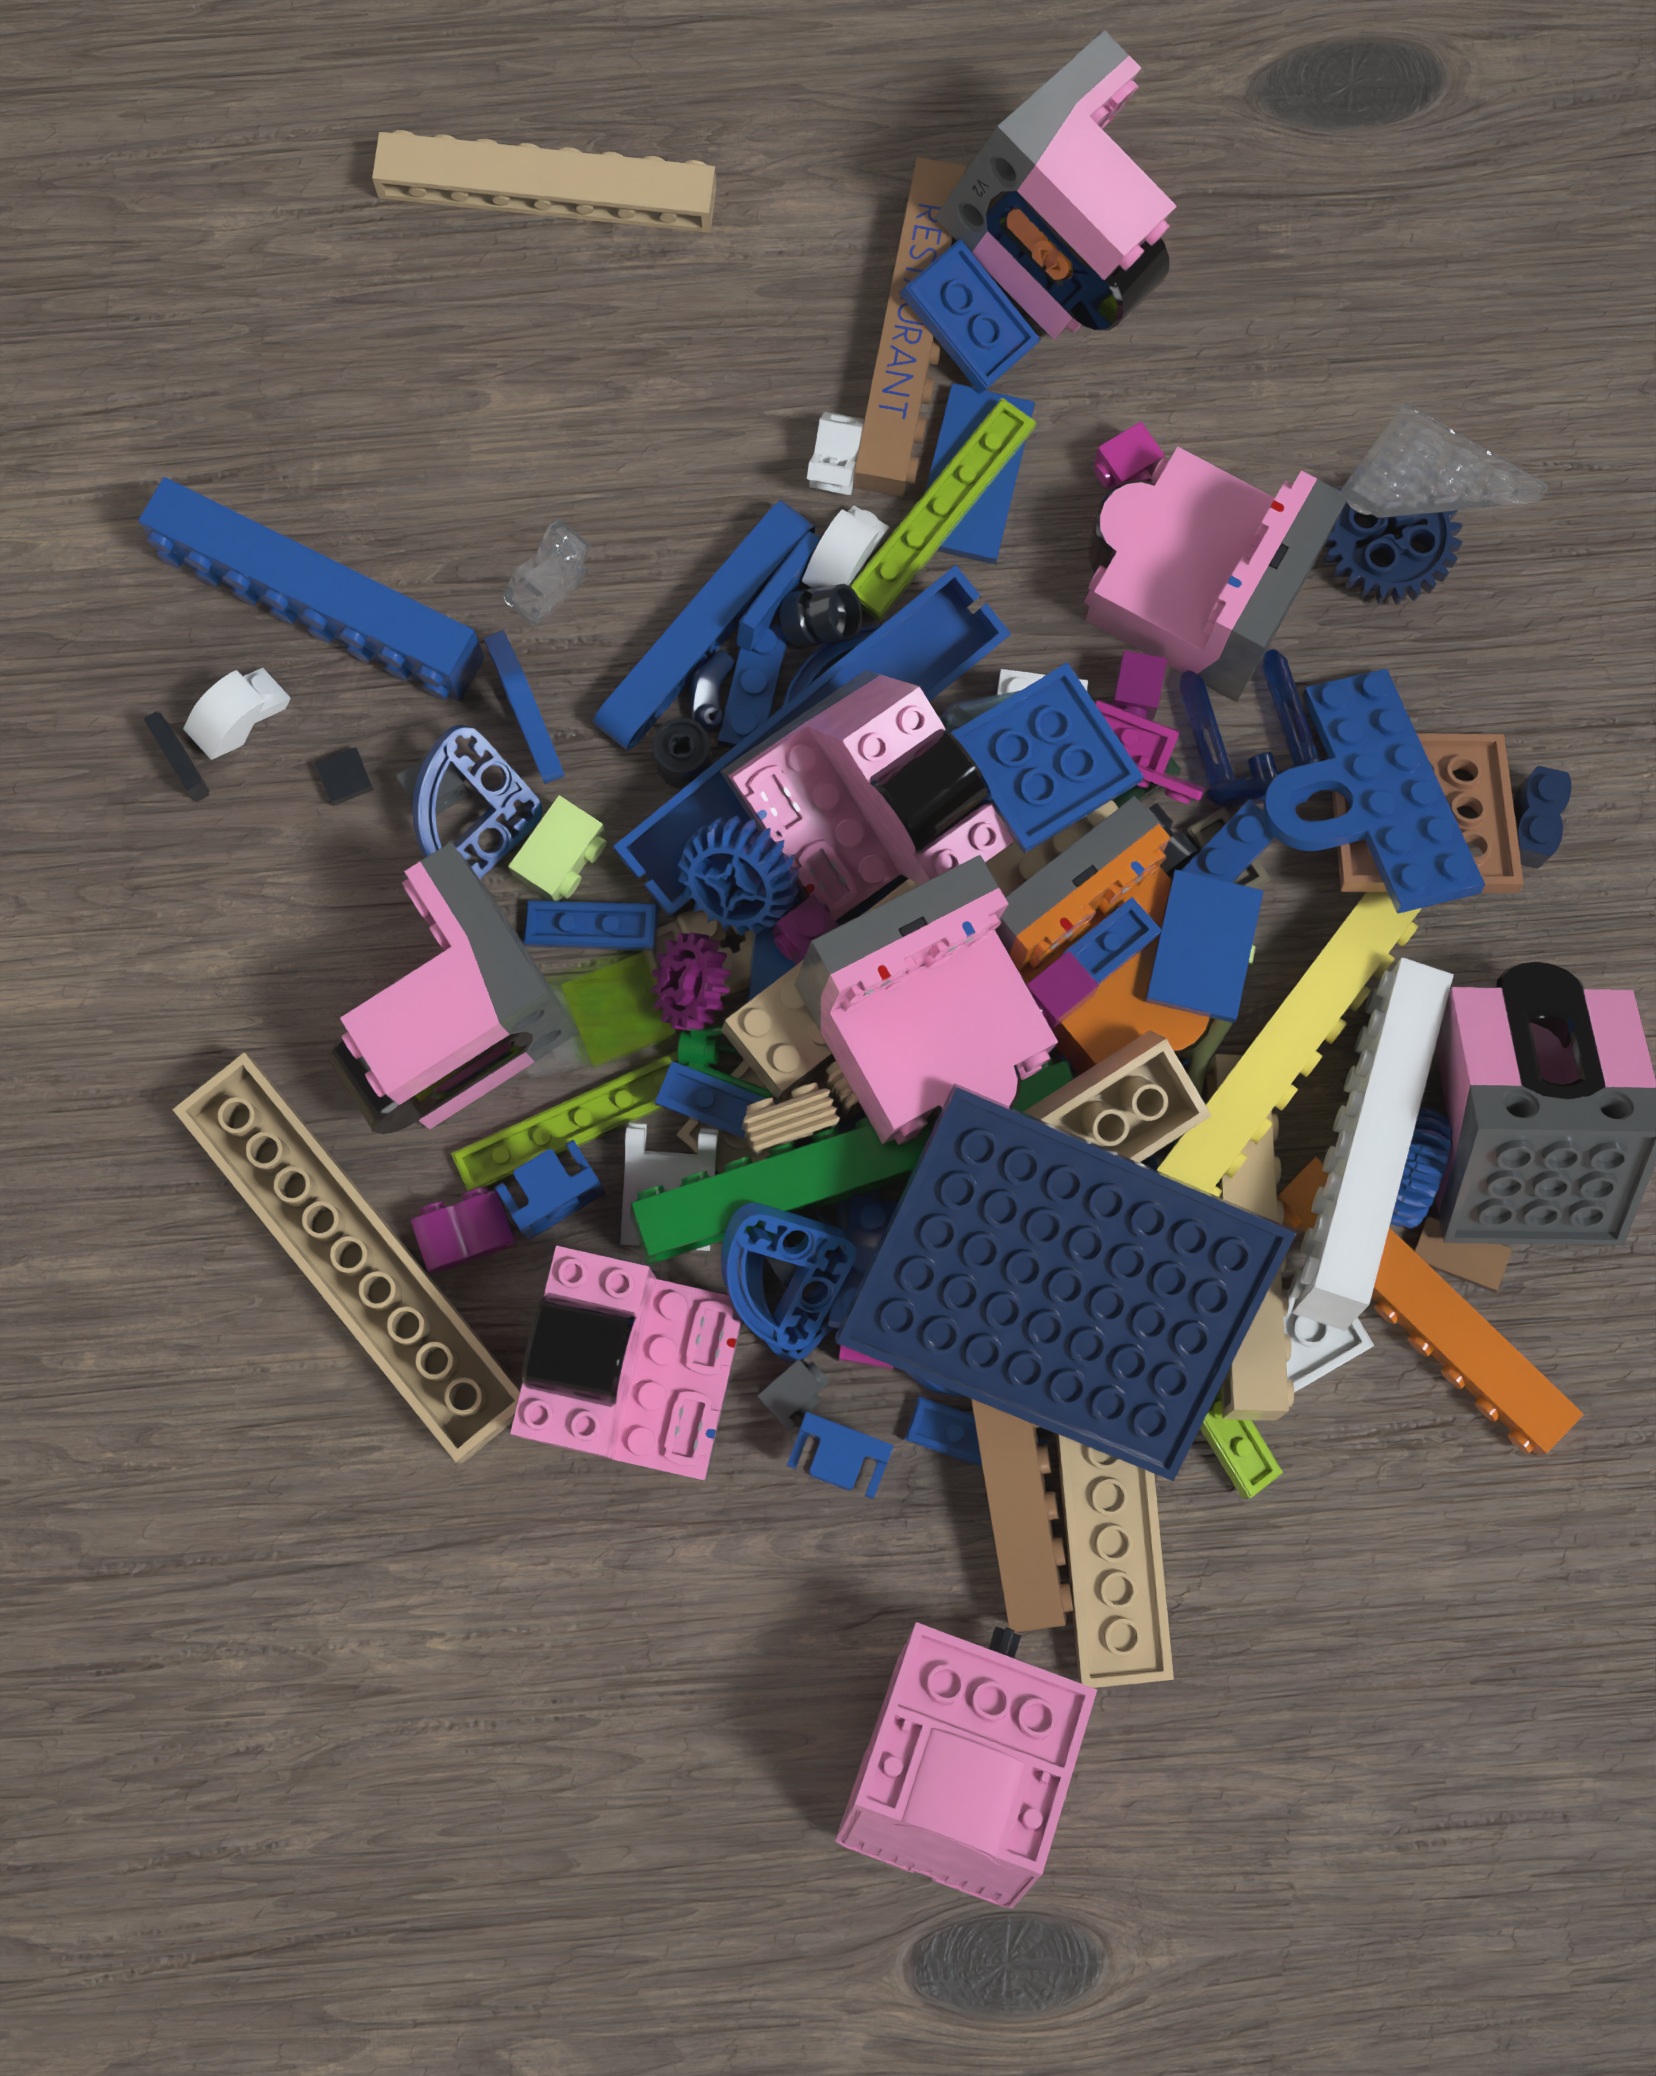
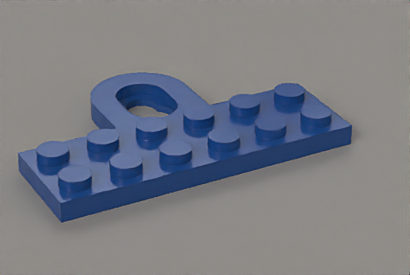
(1389, 792)

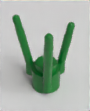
(700, 1049)

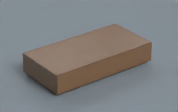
(1470, 1262)

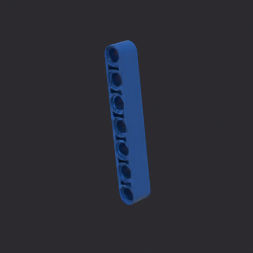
(700, 627)

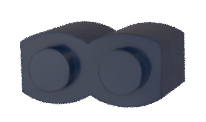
(1538, 812)

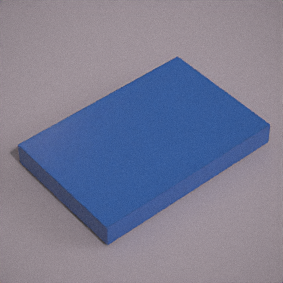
(970, 316)
(1204, 946)

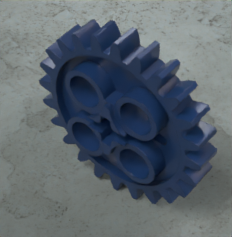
(1406, 568)

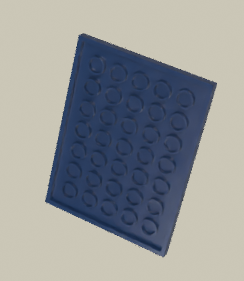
(1064, 1283)

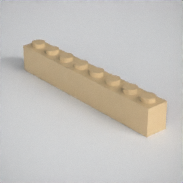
(544, 181)
(1257, 1378)

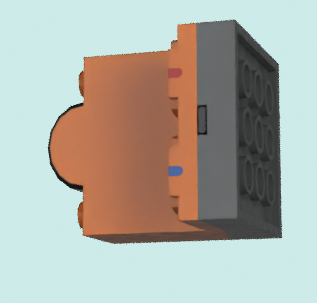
(1070, 899)

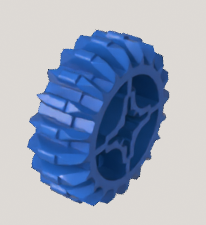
(738, 875)
(1422, 1168)

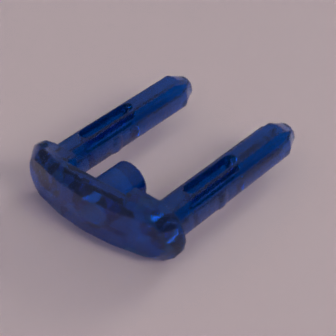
(1223, 787)

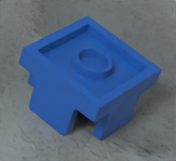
(550, 1191)
(840, 1453)

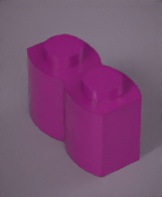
(463, 1230)

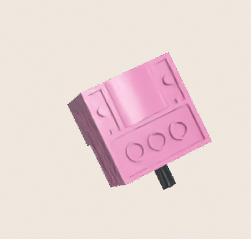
(967, 1765)

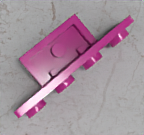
(1150, 749)

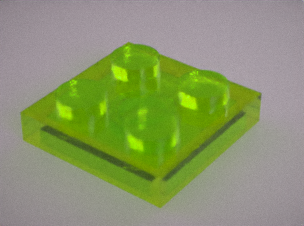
(617, 1010)

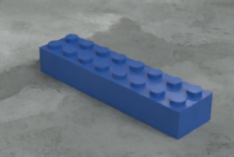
(311, 590)

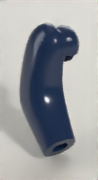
(705, 689)

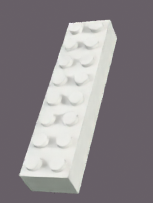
(1371, 1145)

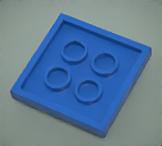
(1048, 757)

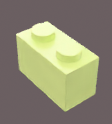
(559, 851)

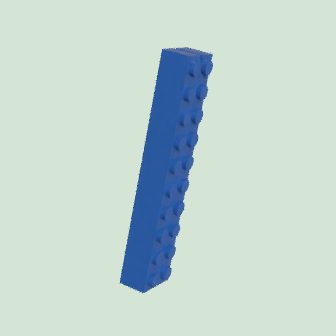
(921, 645)

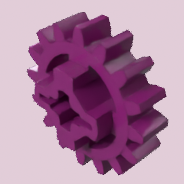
(690, 981)

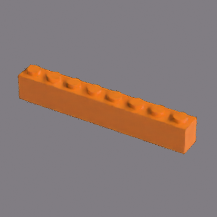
(1452, 1333)

